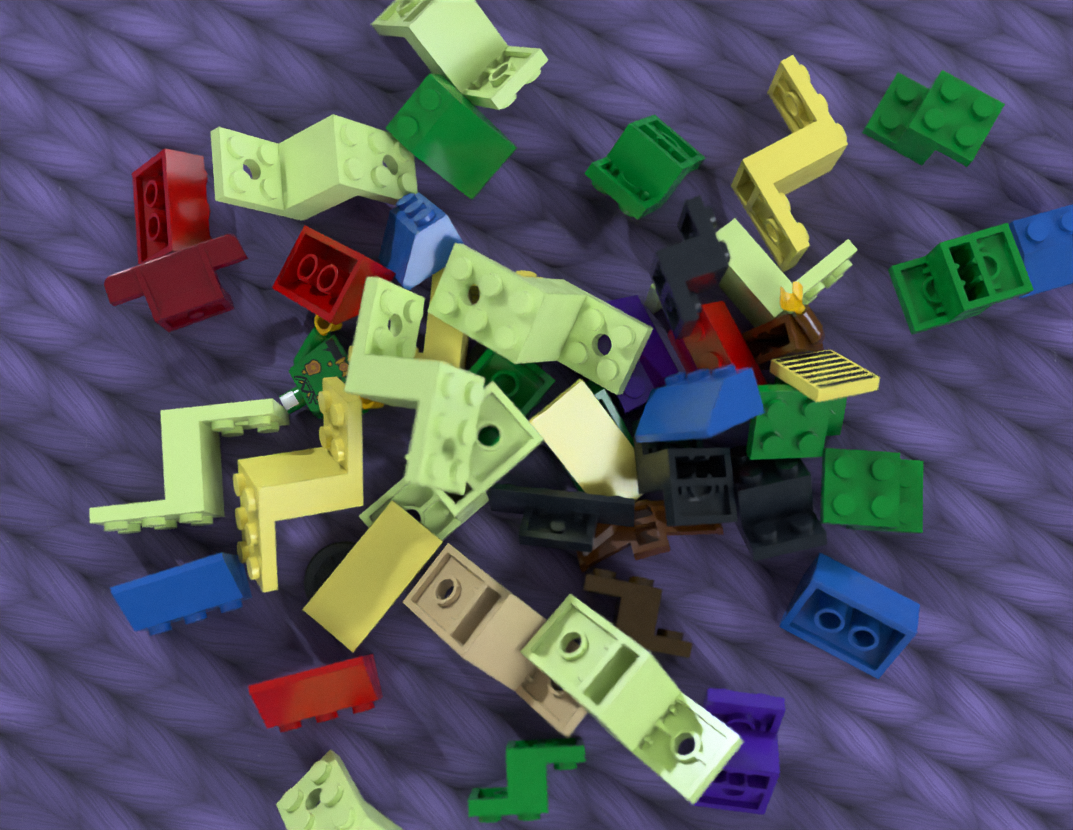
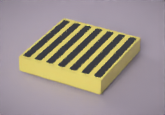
(824, 375)

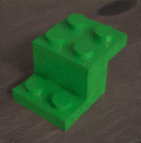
(940, 118)
(644, 166)
(960, 278)
(792, 423)
(871, 491)
(526, 779)

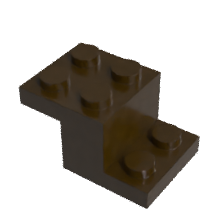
(637, 611)

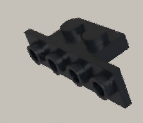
(560, 517)

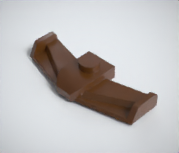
(646, 537)

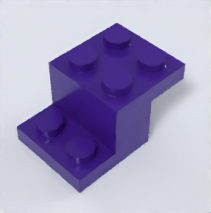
(754, 768)

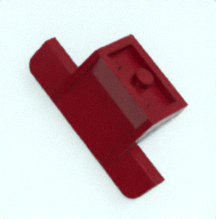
(182, 284)

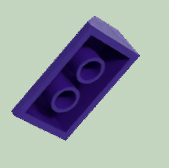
(651, 367)

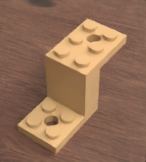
(490, 630)

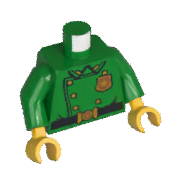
(317, 359)

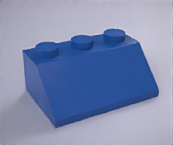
(417, 240)
(1046, 248)
(699, 404)
(183, 593)
(851, 616)

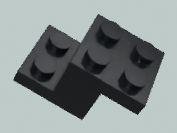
(689, 267)
(692, 478)
(774, 505)

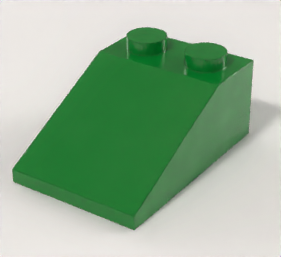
(451, 135)
(520, 382)

